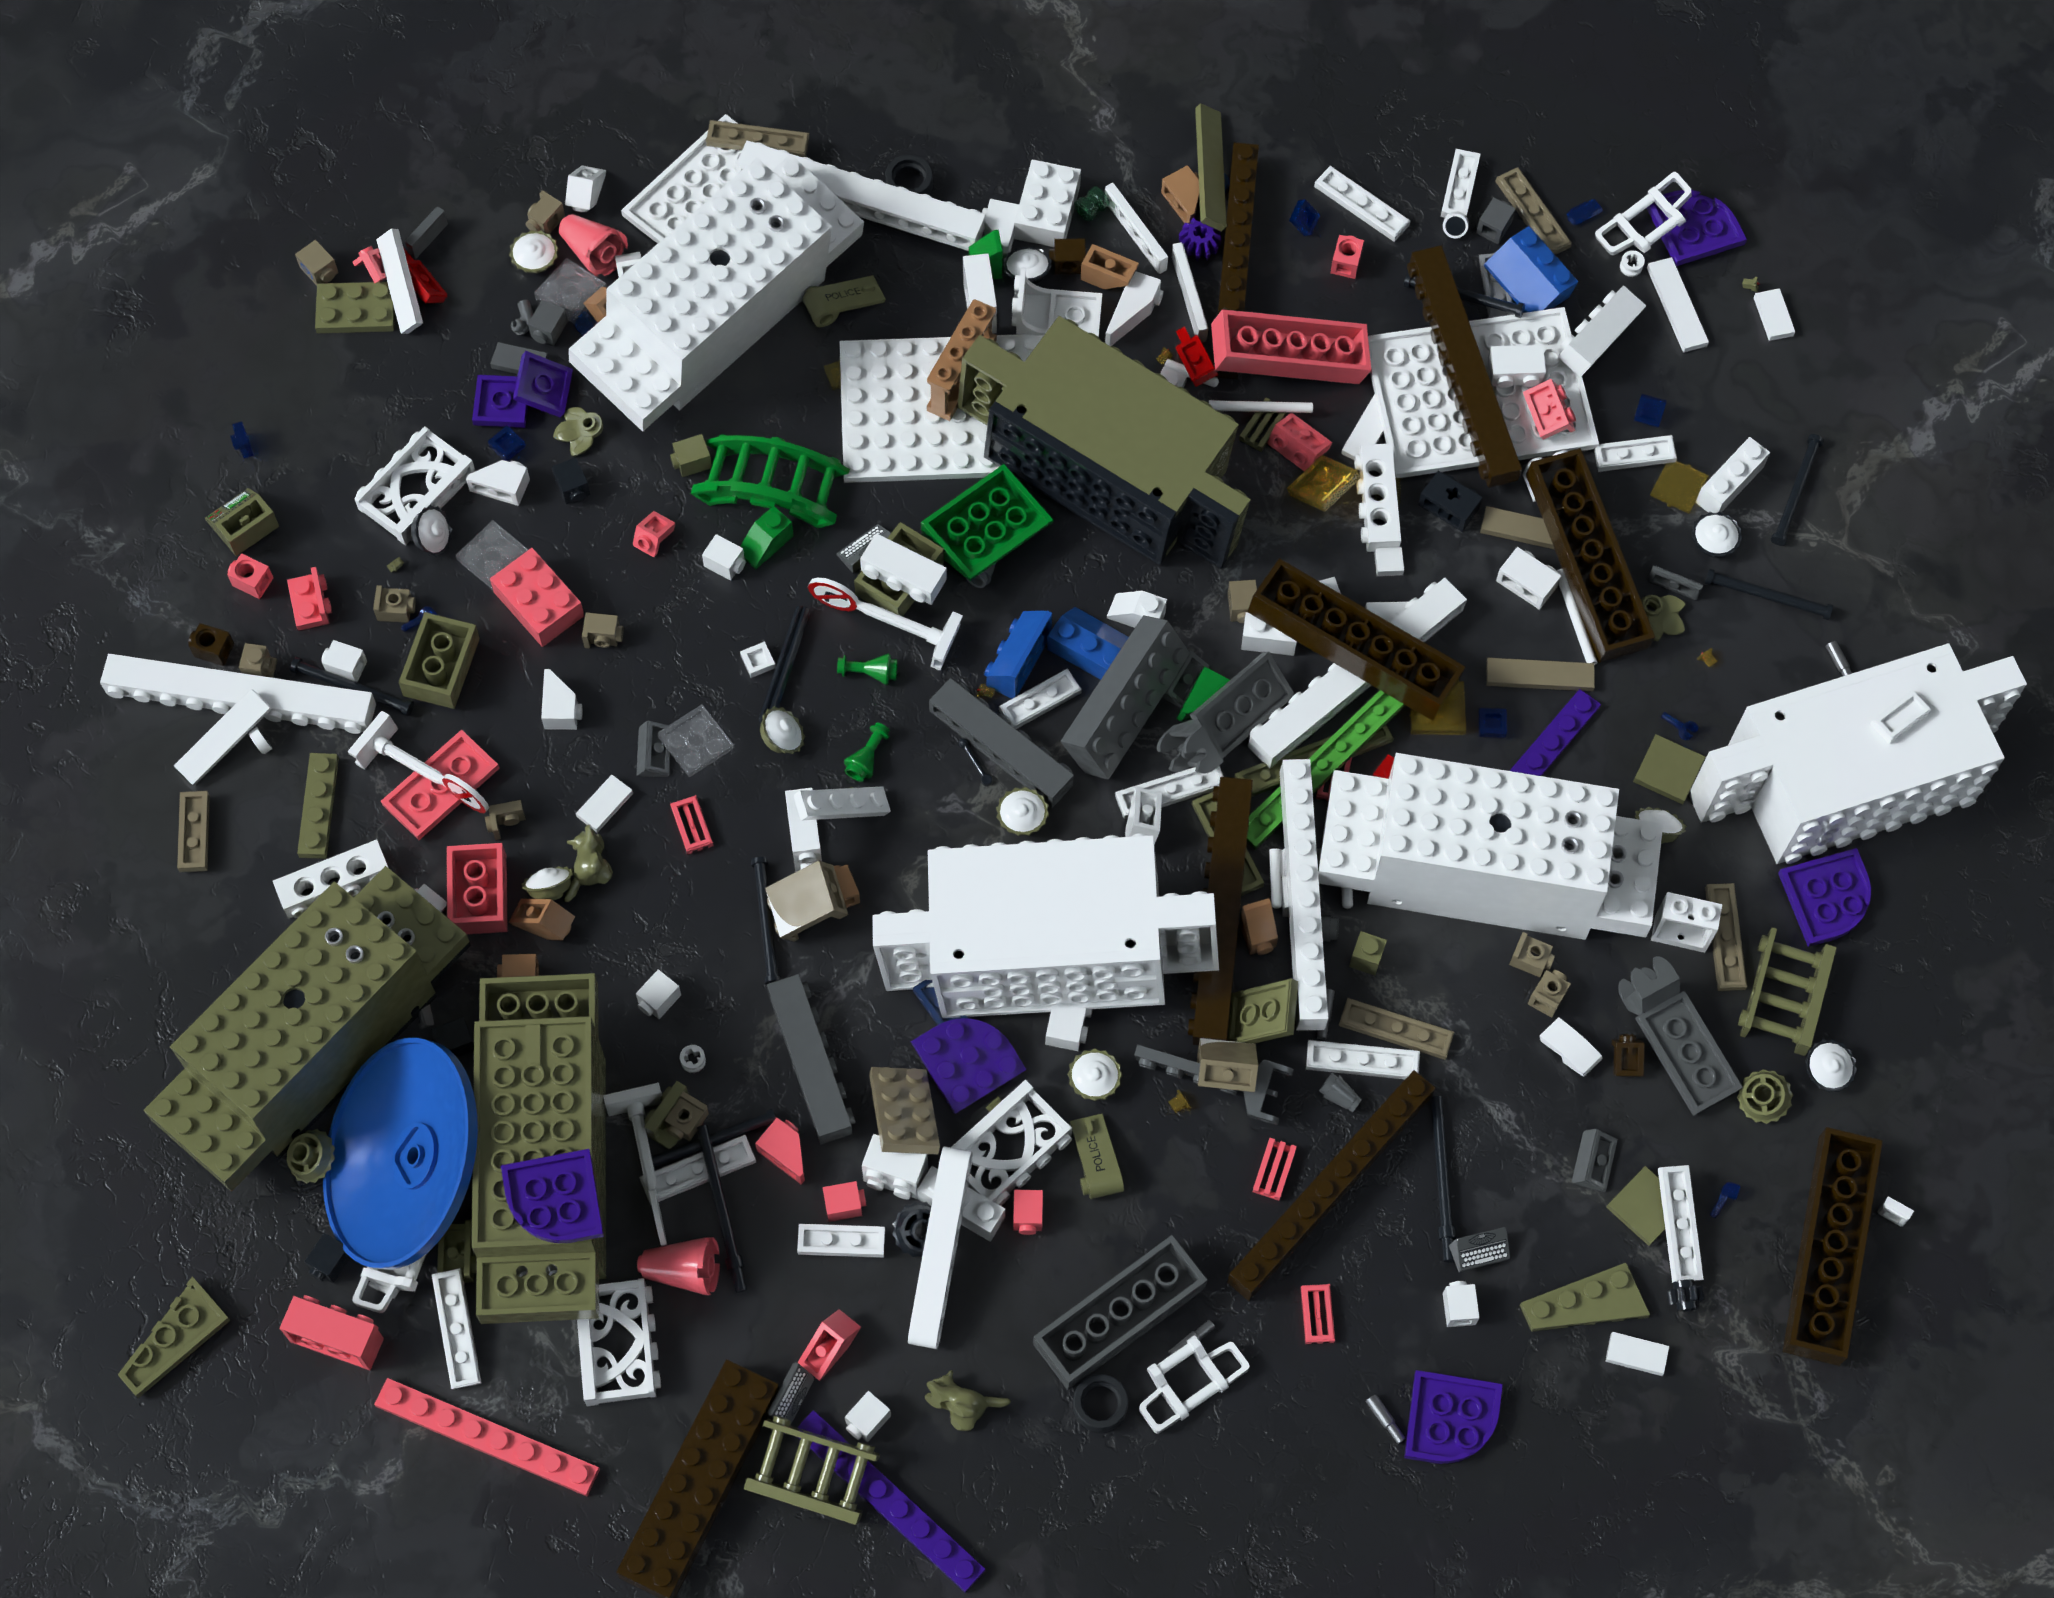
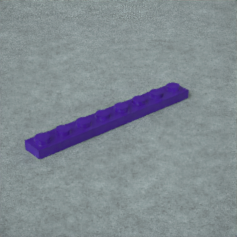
(1557, 735)
(900, 1511)

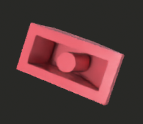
(783, 1148)
(829, 1344)

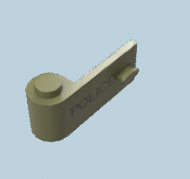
(828, 301)
(1097, 1157)

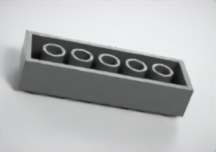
(1125, 697)
(1119, 1312)

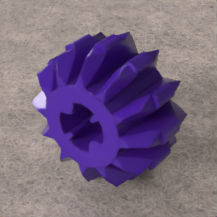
(1200, 239)

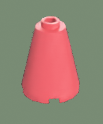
(593, 243)
(683, 1265)

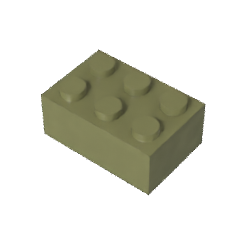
(878, 592)
(439, 660)

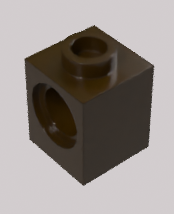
(1067, 255)
(218, 651)

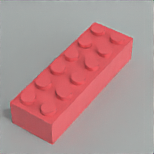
(1290, 347)

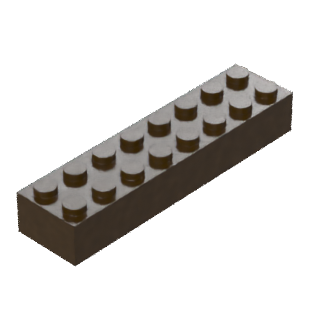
(1590, 555)
(1356, 639)
(1832, 1246)
(698, 1481)

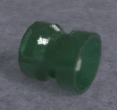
(1092, 203)

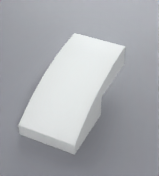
(1573, 1047)

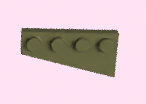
(1595, 1299)
(183, 1329)

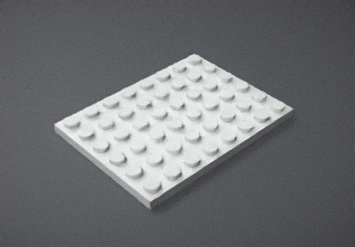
(1421, 409)
(887, 418)

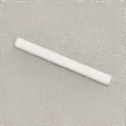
(1260, 406)
(1576, 619)

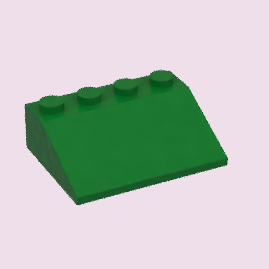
(985, 523)

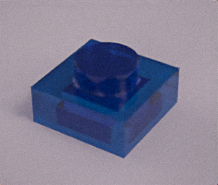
(1304, 217)
(1650, 410)
(240, 440)
(506, 443)
(1492, 722)

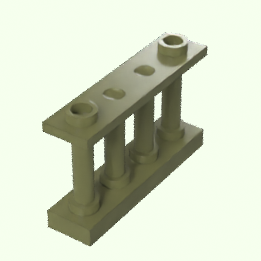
(1814, 986)
(790, 1491)

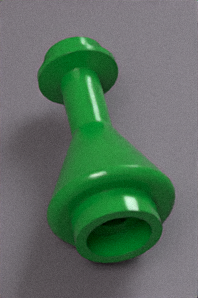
(879, 668)
(861, 762)

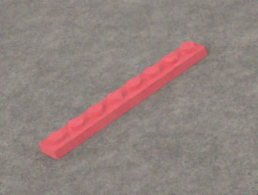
(487, 1437)

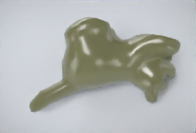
(589, 864)
(964, 1404)

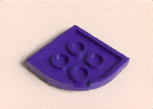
(1707, 229)
(1828, 895)
(967, 1060)
(555, 1197)
(1450, 1417)

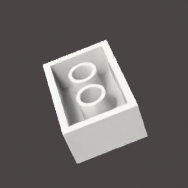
(1047, 203)

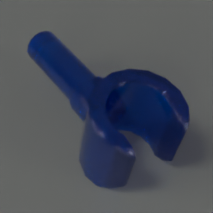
(417, 620)
(1681, 726)
(1729, 1190)

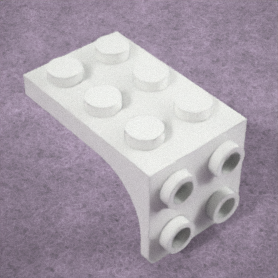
(1038, 307)

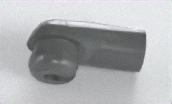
(521, 326)

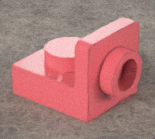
(373, 263)
(652, 532)

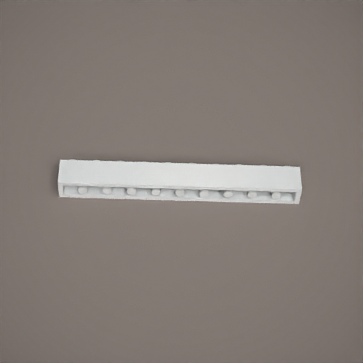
(884, 202)
(1339, 687)
(221, 690)
(1303, 894)

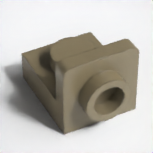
(504, 813)

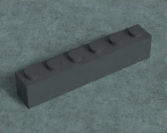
(1001, 742)
(810, 1059)

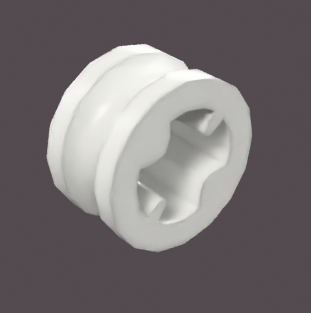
(1631, 256)
(689, 1066)

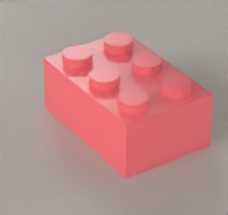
(537, 597)
(477, 887)
(332, 1332)

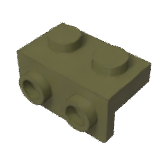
(655, 1120)
(456, 1251)

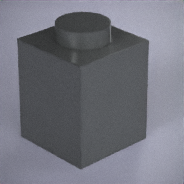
(1495, 220)
(547, 323)

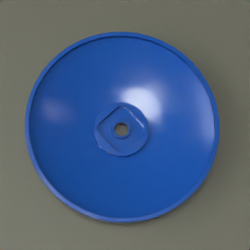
(401, 1153)

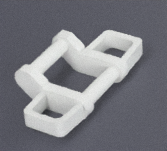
(1654, 195)
(394, 1283)
(1218, 1382)

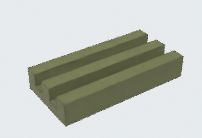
(1251, 441)

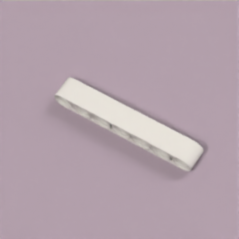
(940, 1247)

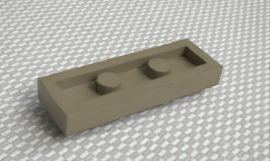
(193, 831)

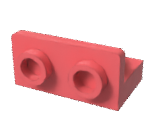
(1549, 408)
(1298, 441)
(308, 600)

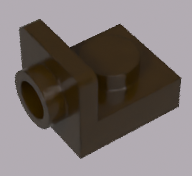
(1628, 1056)

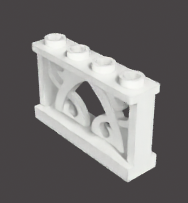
(401, 465)
(1014, 1107)
(595, 1376)

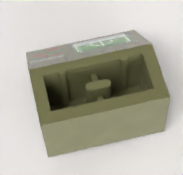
(243, 521)

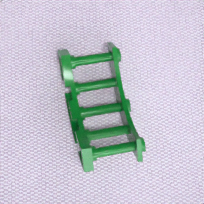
(763, 494)

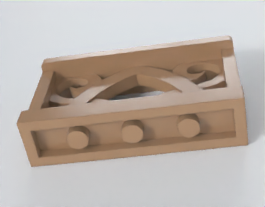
(947, 370)

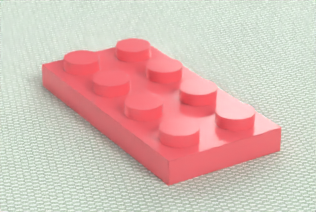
(422, 803)

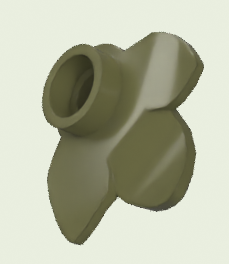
(576, 430)
(1665, 616)

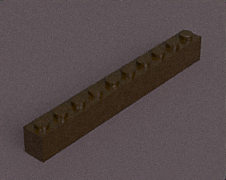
(1238, 232)
(1464, 367)
(1226, 882)
(1330, 1185)

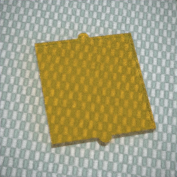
(1679, 486)

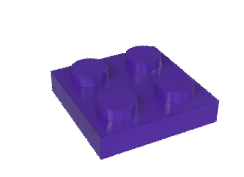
(542, 384)
(495, 402)

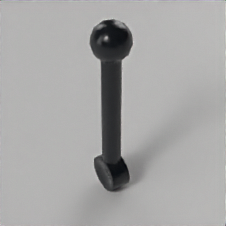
(986, 779)

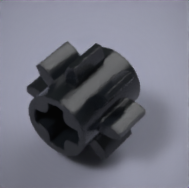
(1685, 1295)

